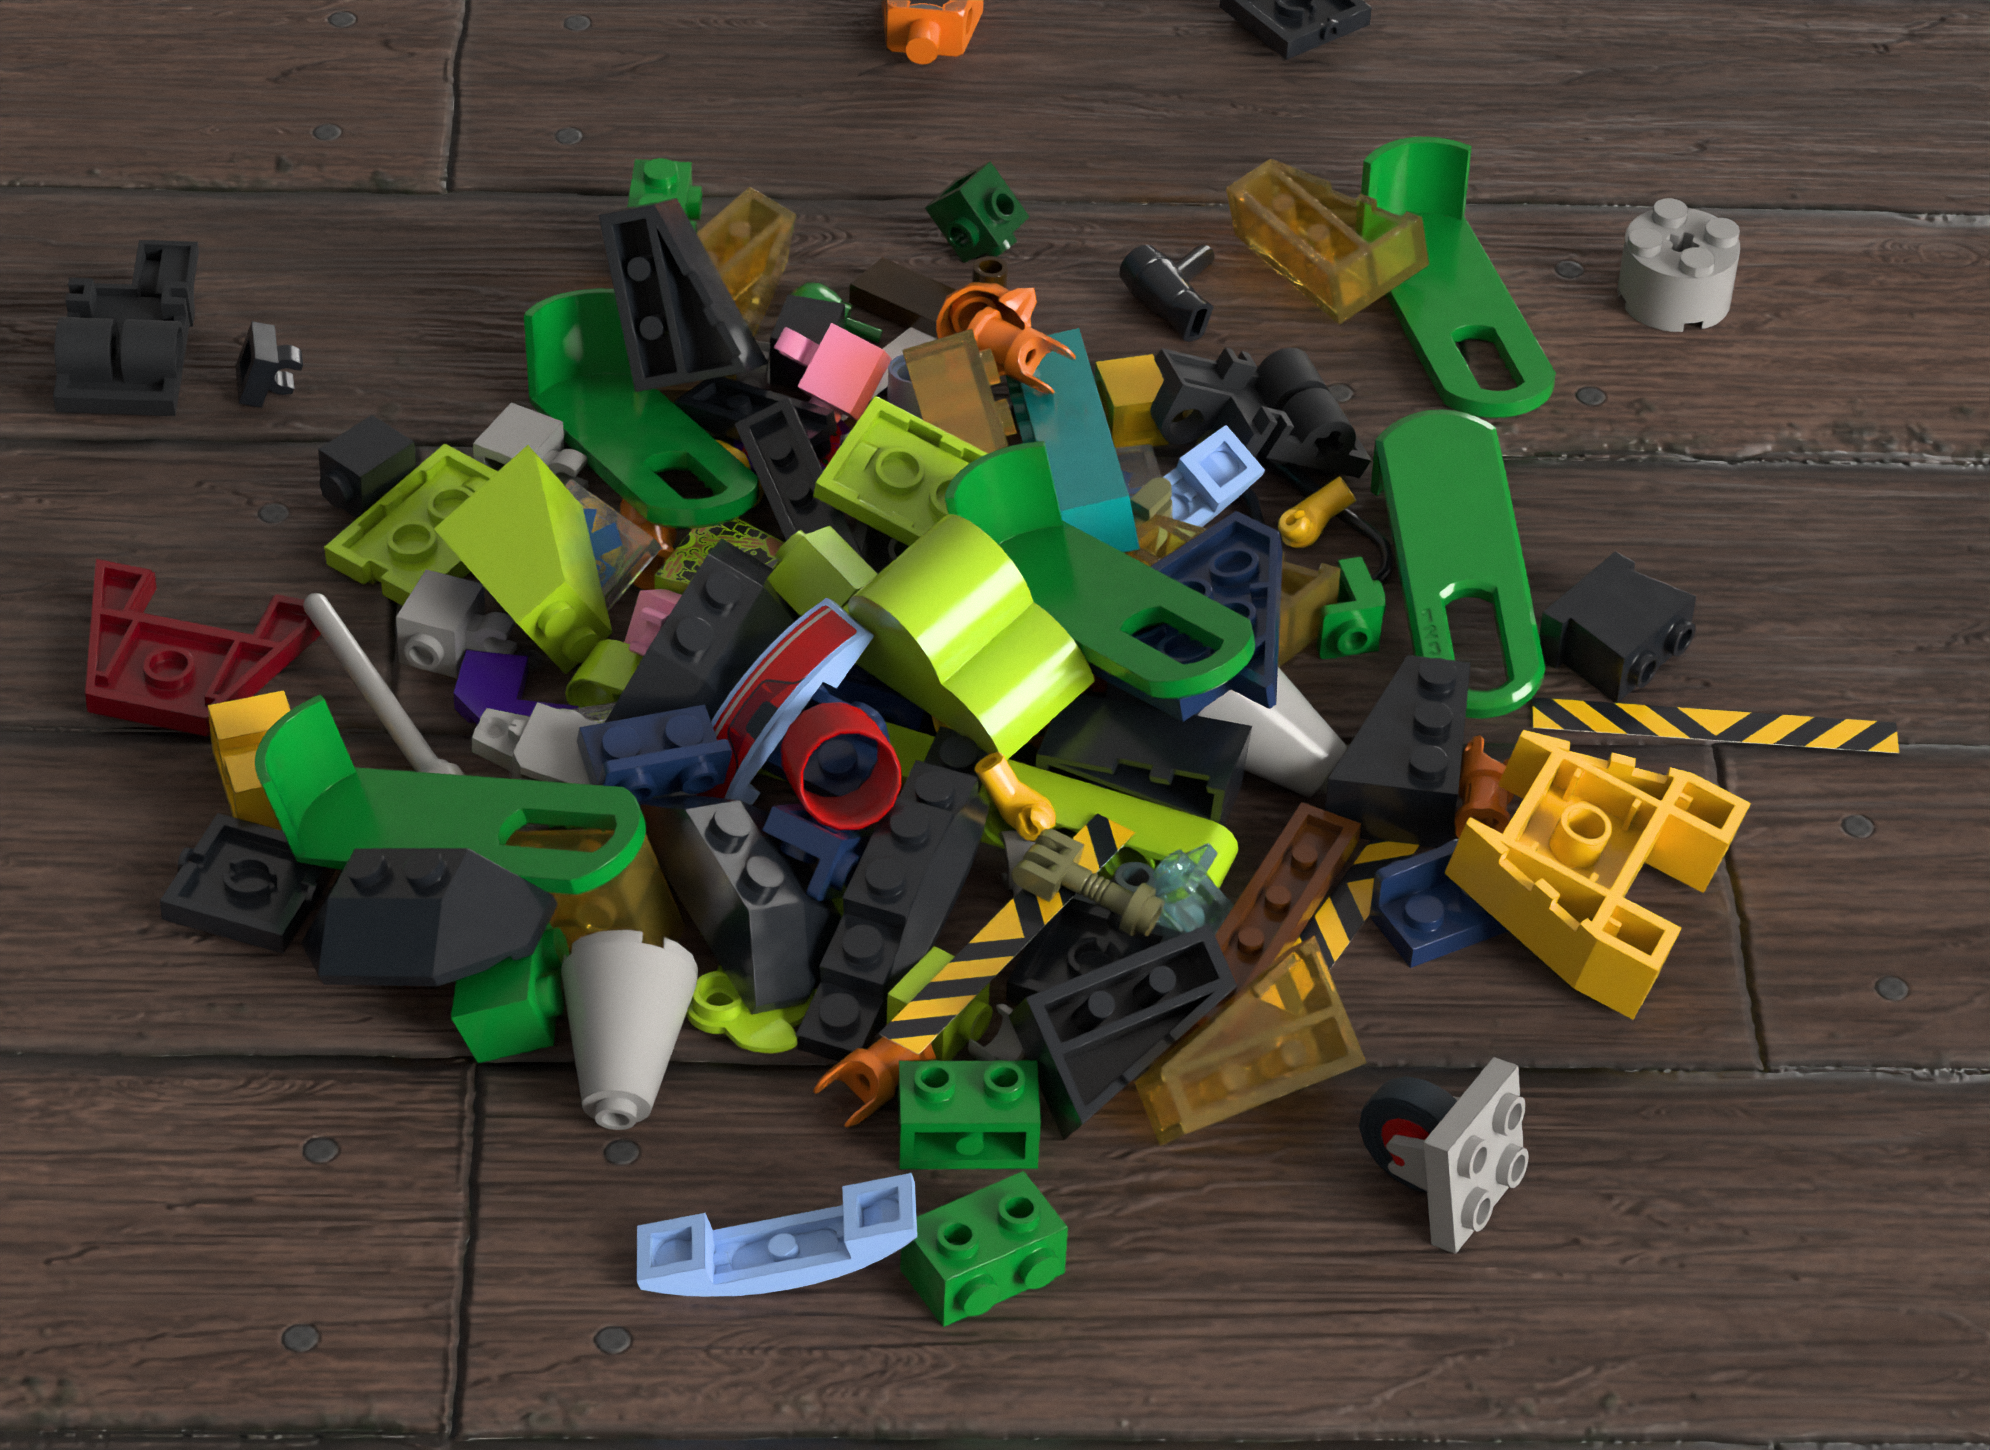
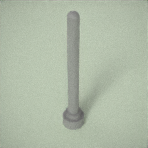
(374, 688)

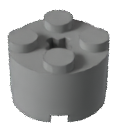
(1678, 266)

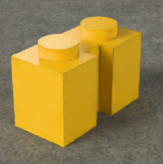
(235, 737)

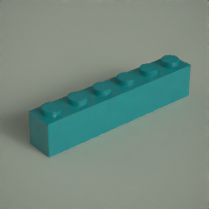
(1077, 444)

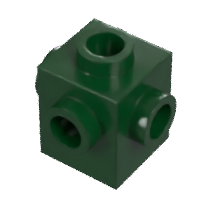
(978, 213)

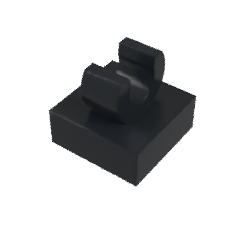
(260, 365)

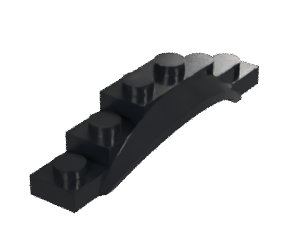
(899, 896)

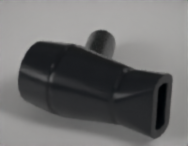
(1166, 287)

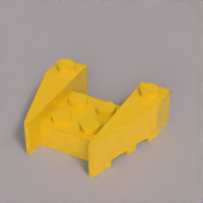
(1575, 852)

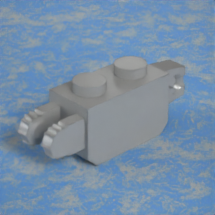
(537, 745)

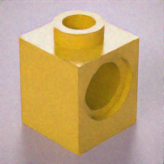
(1126, 394)

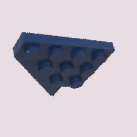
(1241, 569)

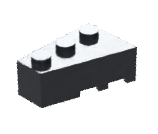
(672, 300)
(1149, 754)
(1407, 757)
(1117, 1020)

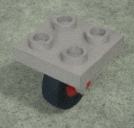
(1451, 1146)

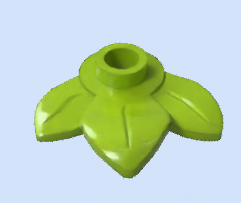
(720, 1010)

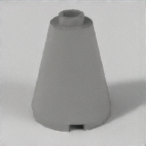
(1287, 741)
(624, 1019)

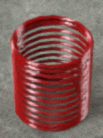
(858, 807)

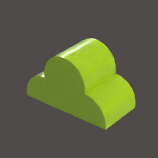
(968, 639)

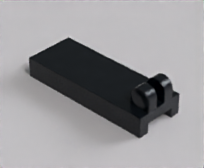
(723, 402)

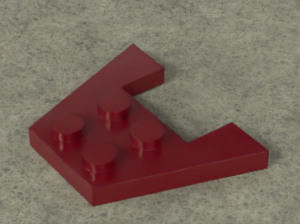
(172, 668)

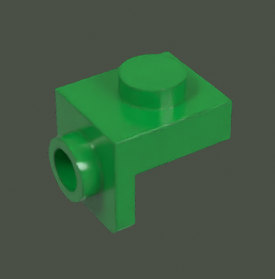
(1356, 619)

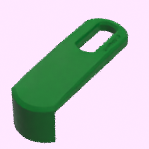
(1459, 289)
(585, 379)
(1458, 541)
(1093, 586)
(336, 807)

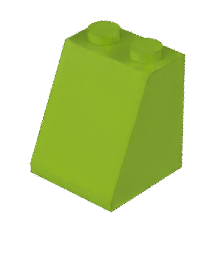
(534, 557)

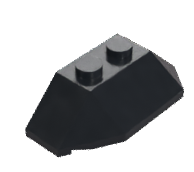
(708, 638)
(743, 896)
(423, 918)

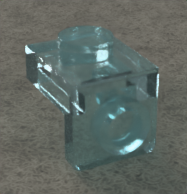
(1188, 893)

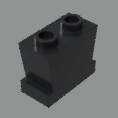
(1617, 627)

